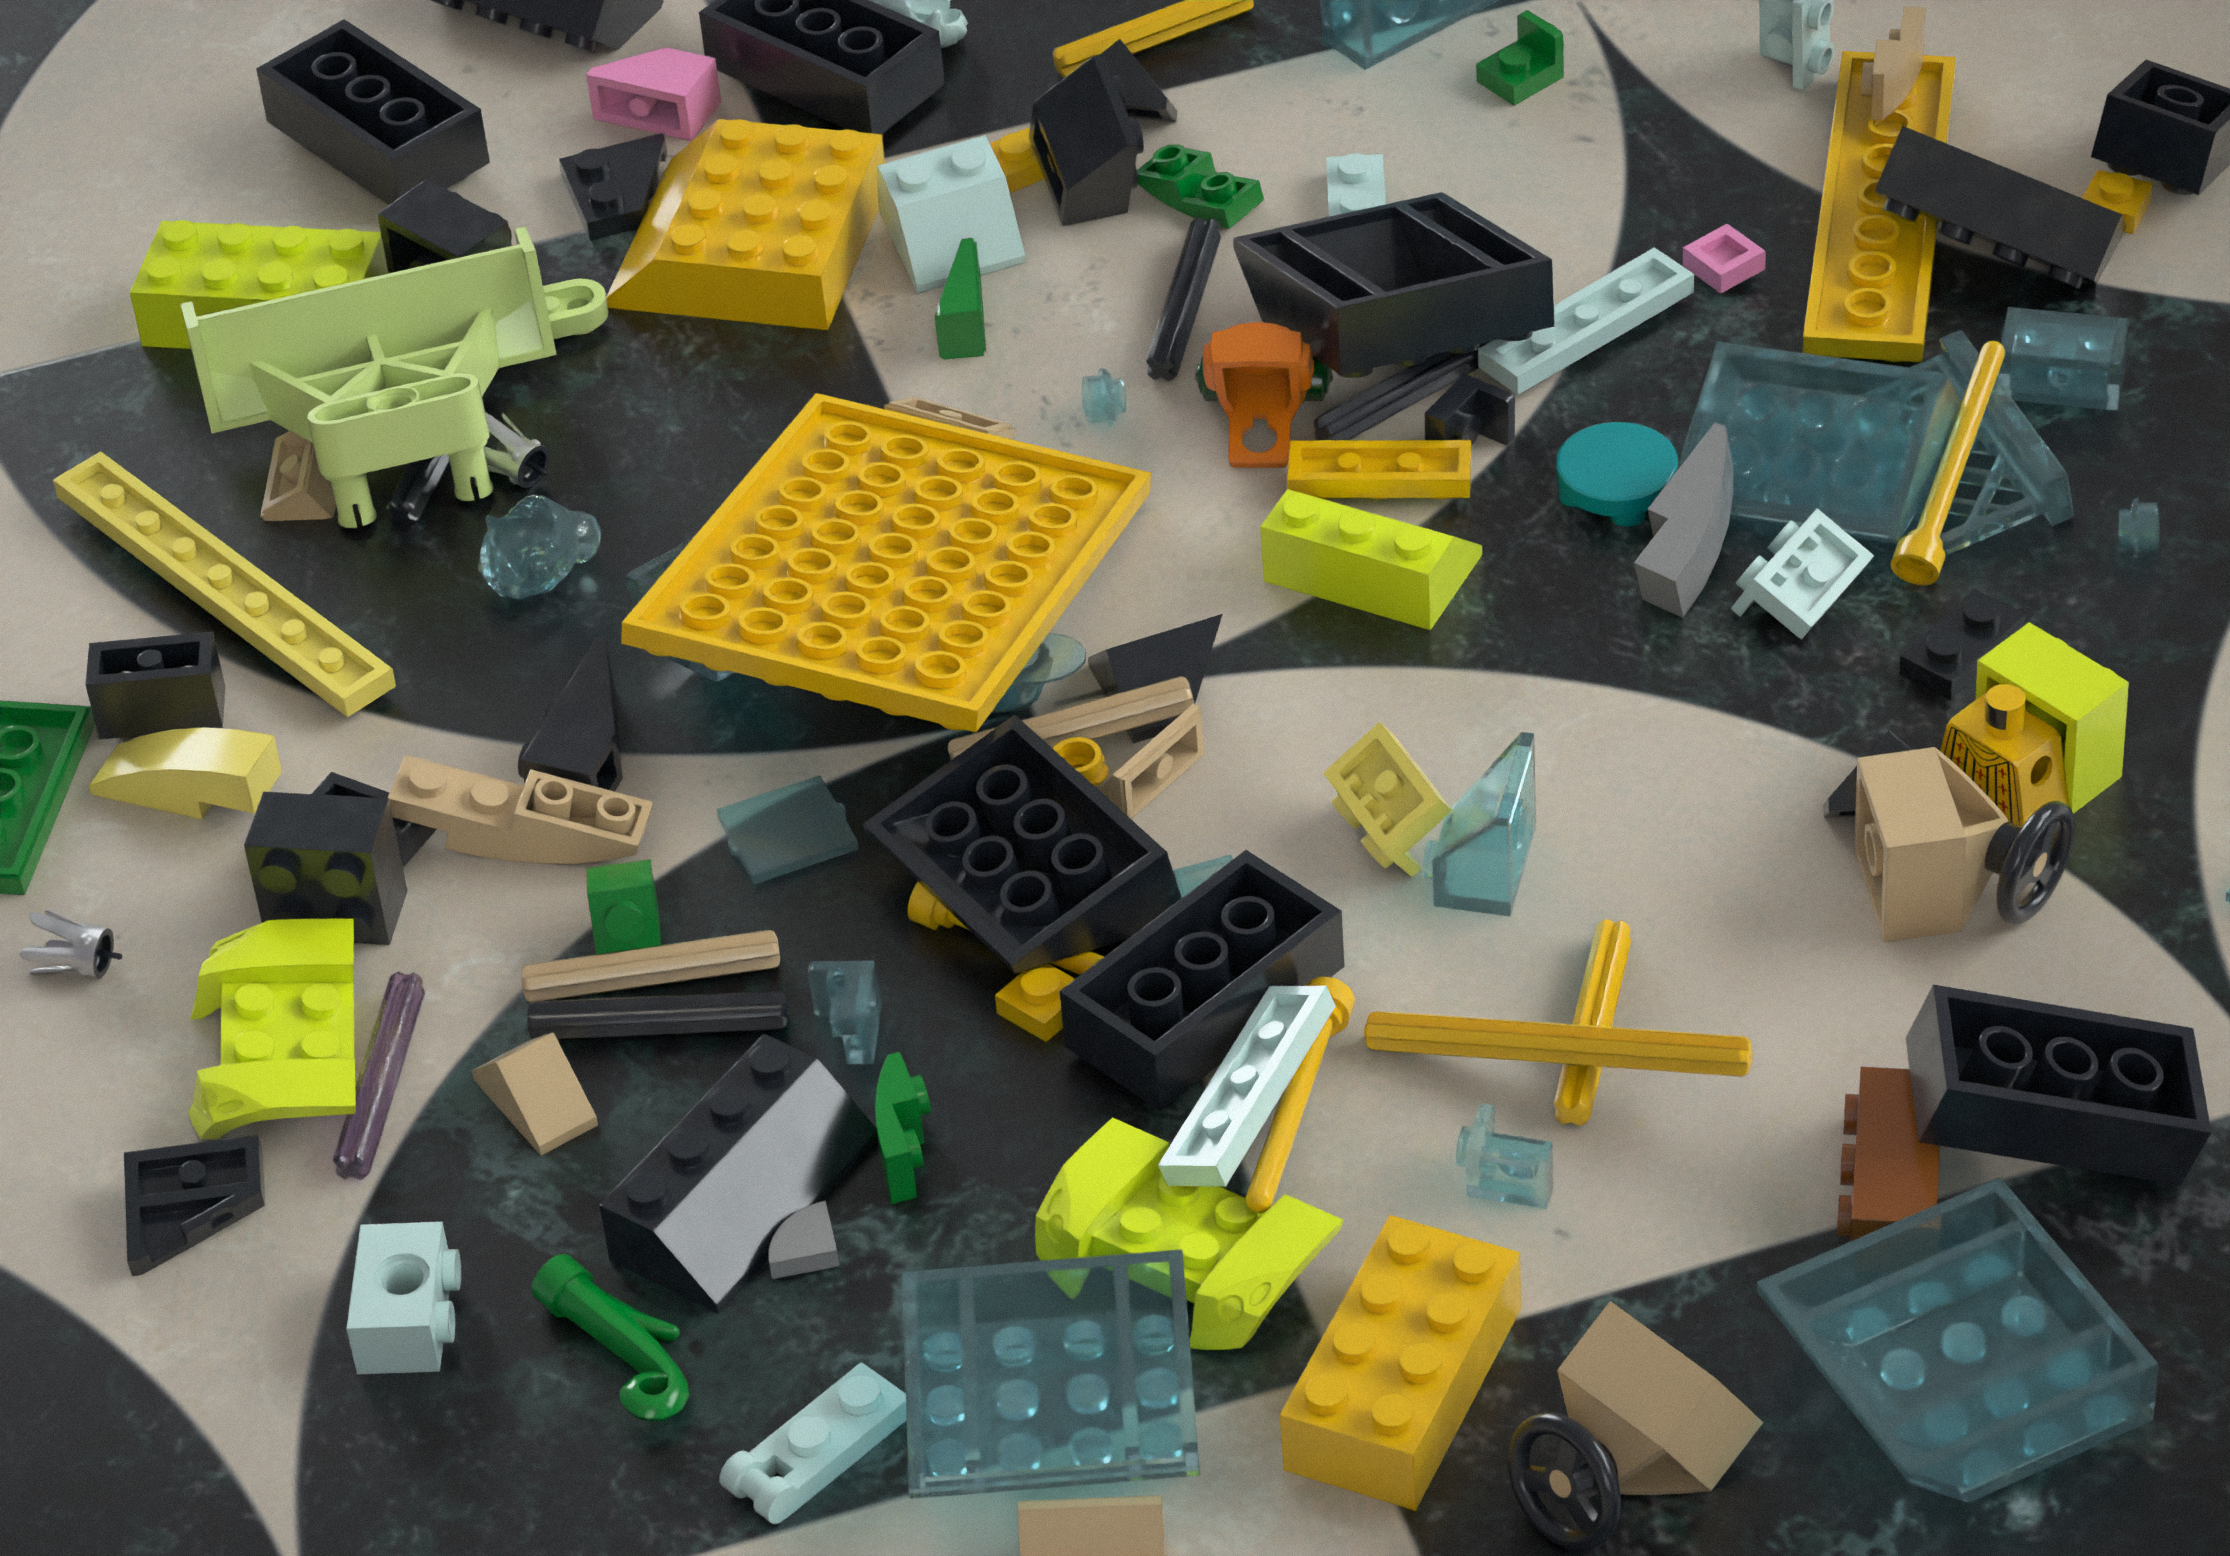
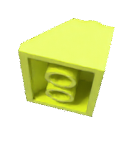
(1363, 559)

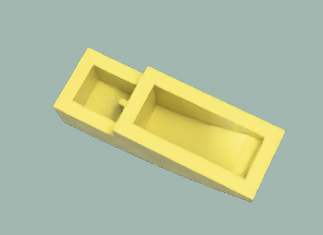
(191, 770)

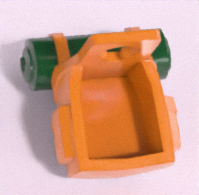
(1260, 374)

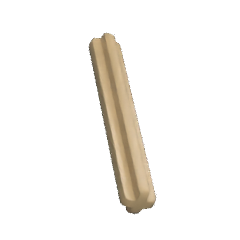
(1102, 716)
(650, 966)

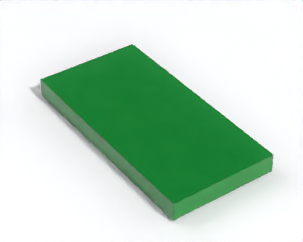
(37, 764)

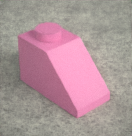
(656, 92)

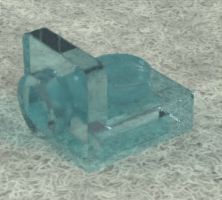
(852, 1000)
(1504, 1165)

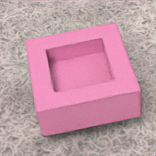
(1724, 258)

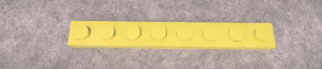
(225, 584)

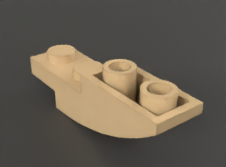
(532, 823)

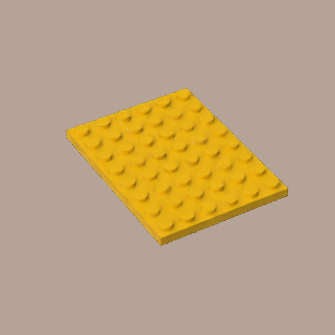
(889, 562)

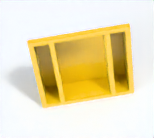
(755, 225)

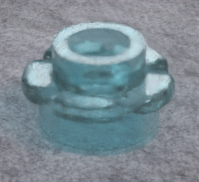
(1103, 397)
(2140, 527)

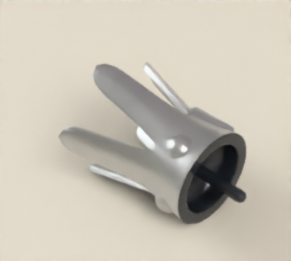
(516, 455)
(86, 951)

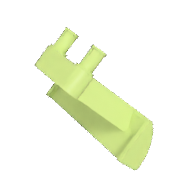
(379, 365)

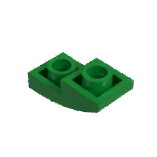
(1192, 186)
(898, 1111)

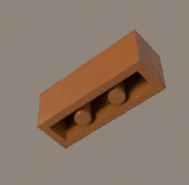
(1887, 1165)

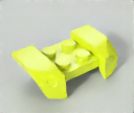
(282, 1025)
(1234, 1260)

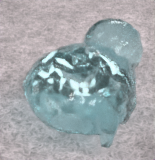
(536, 546)

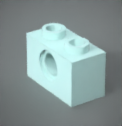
(401, 1298)

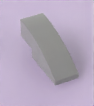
(1688, 526)

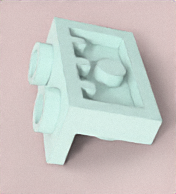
(1798, 35)
(1805, 575)

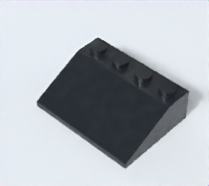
(1027, 851)

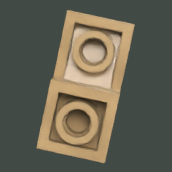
(1895, 64)

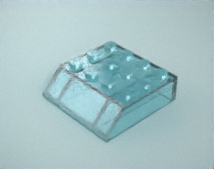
(1967, 1344)
(1048, 1374)

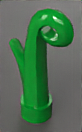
(570, 1292)

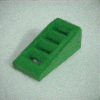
(960, 307)

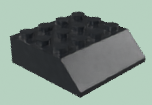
(1397, 283)

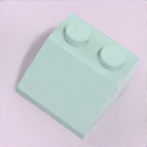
(944, 198)

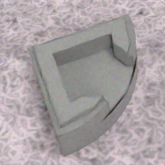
(803, 1243)

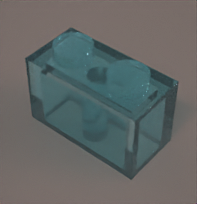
(2064, 358)

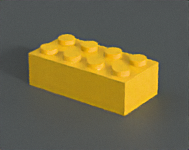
(1401, 1362)

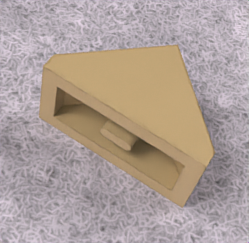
(538, 1093)

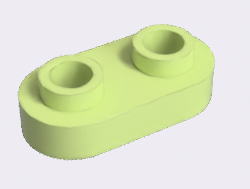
(575, 306)

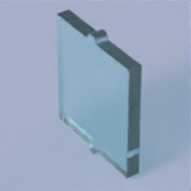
(787, 829)

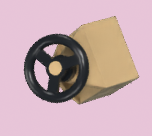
(1936, 839)
(1634, 1426)

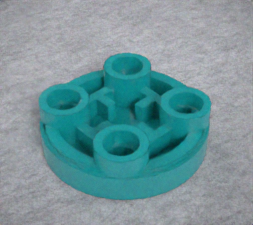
(1615, 470)

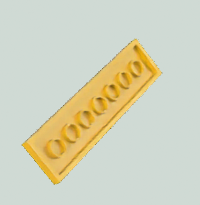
(1867, 264)

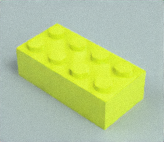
(238, 267)

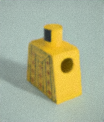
(2008, 752)

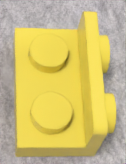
(1387, 796)

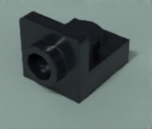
(1472, 410)

